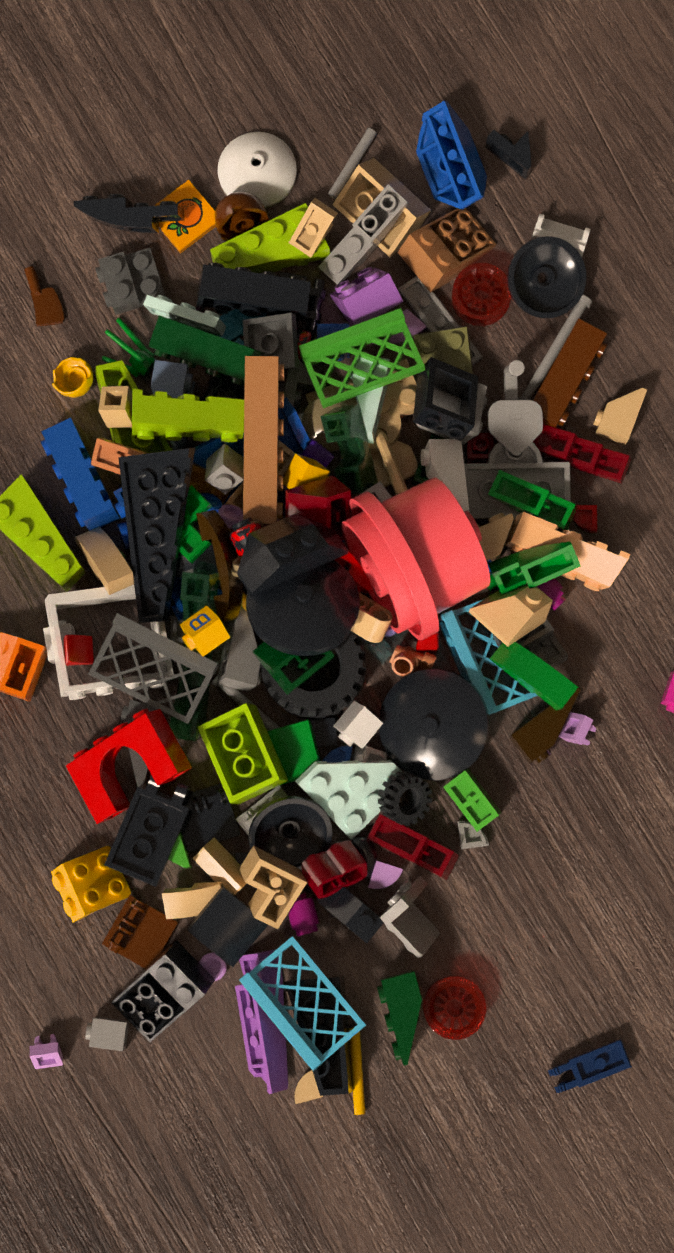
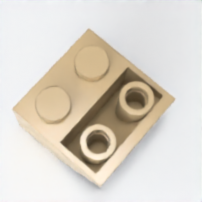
(495, 535)

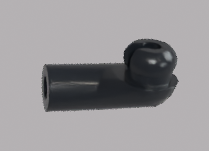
(367, 851)

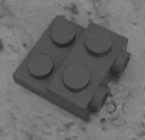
(129, 279)

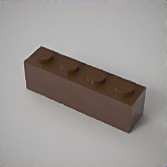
(568, 371)

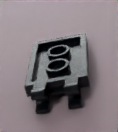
(149, 833)

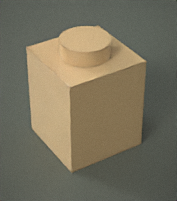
(116, 406)

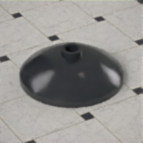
(563, 277)
(306, 836)

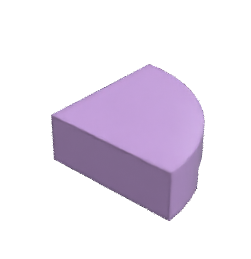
(384, 875)

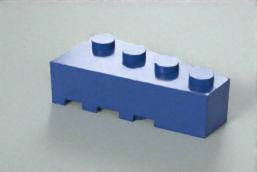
(80, 477)

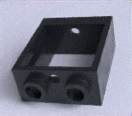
(452, 381)

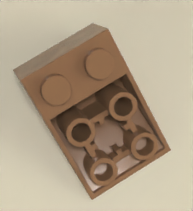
(445, 248)

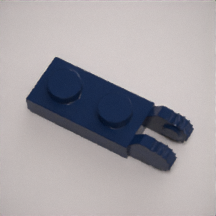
(593, 1065)

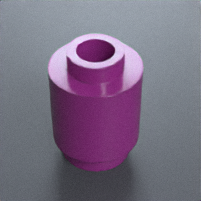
(303, 916)

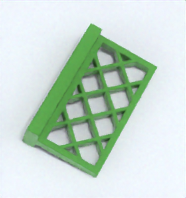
(358, 337)

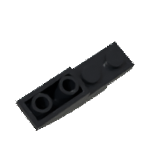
(120, 214)

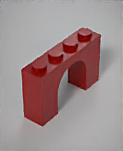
(95, 768)

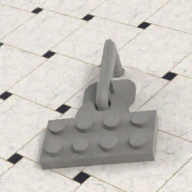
(515, 427)

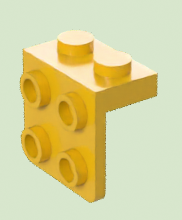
(89, 884)

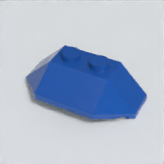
(450, 158)

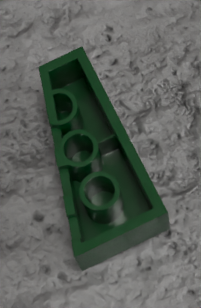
(201, 348)

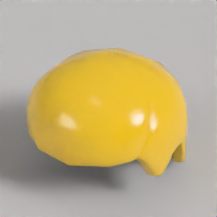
(73, 377)

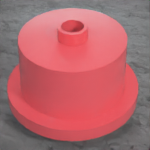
(417, 553)

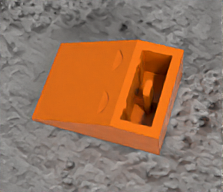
(20, 666)

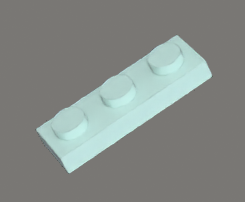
(185, 314)

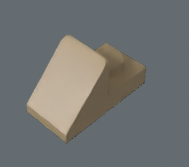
(313, 227)

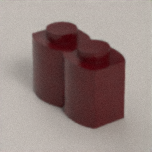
(334, 869)

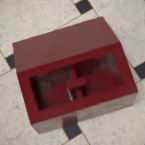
(322, 502)

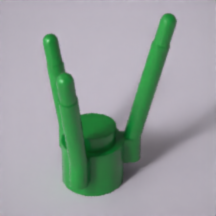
(142, 361)

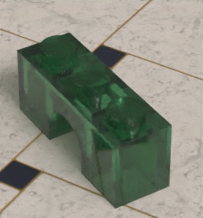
(356, 464)

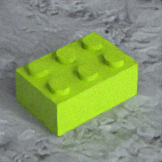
(242, 753)

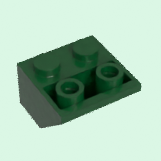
(290, 669)

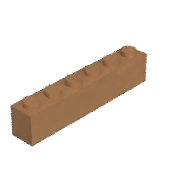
(261, 439)

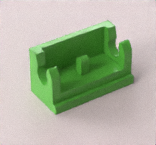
(472, 800)

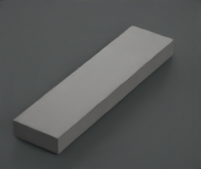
(431, 310)

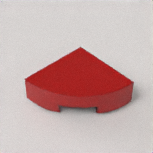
(586, 518)

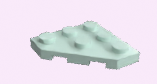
(348, 790)

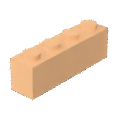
(597, 564)

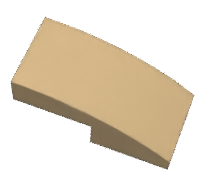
(188, 901)

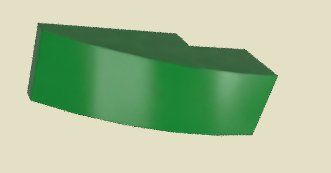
(532, 499)
(534, 566)
(534, 674)

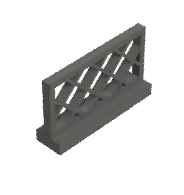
(158, 644)

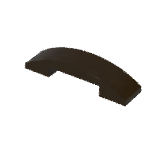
(214, 528)

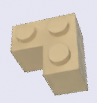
(276, 885)

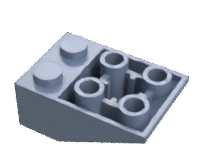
(176, 381)

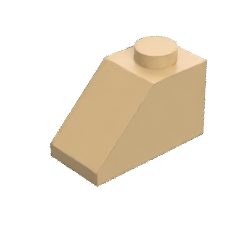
(619, 417)

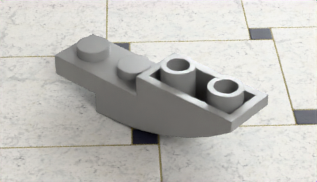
(365, 235)

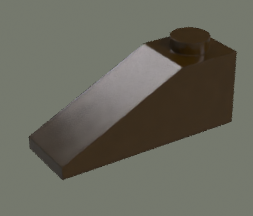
(542, 732)

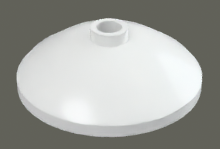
(269, 180)

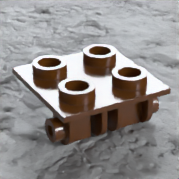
(139, 932)

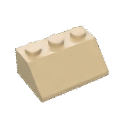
(365, 186)

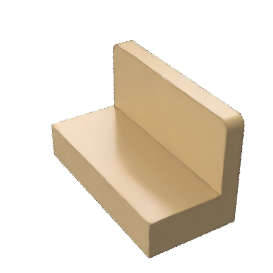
(220, 866)

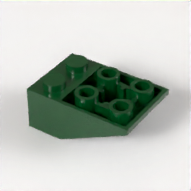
(404, 1003)

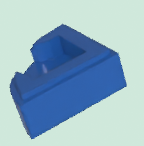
(339, 754)

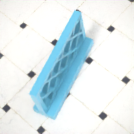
(466, 659)
(283, 1020)

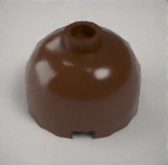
(239, 214)

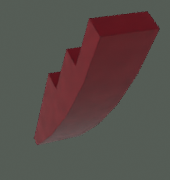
(582, 454)

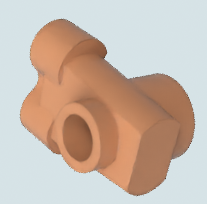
(407, 660)

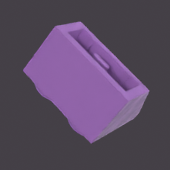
(366, 295)

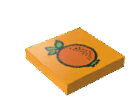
(198, 217)

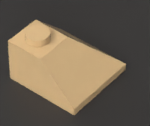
(513, 613)

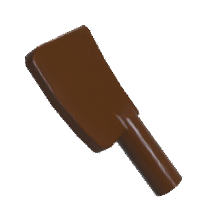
(46, 301)

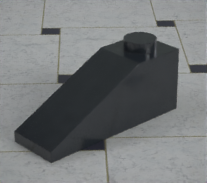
(350, 912)

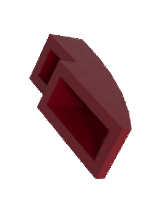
(413, 847)

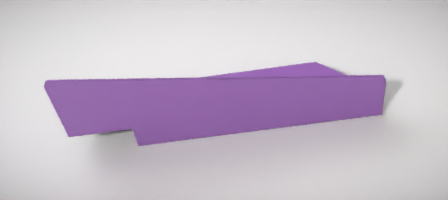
(262, 1039)

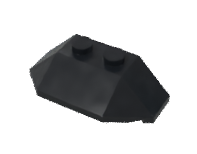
(286, 551)

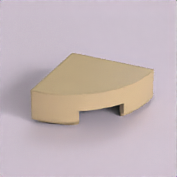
(306, 1089)

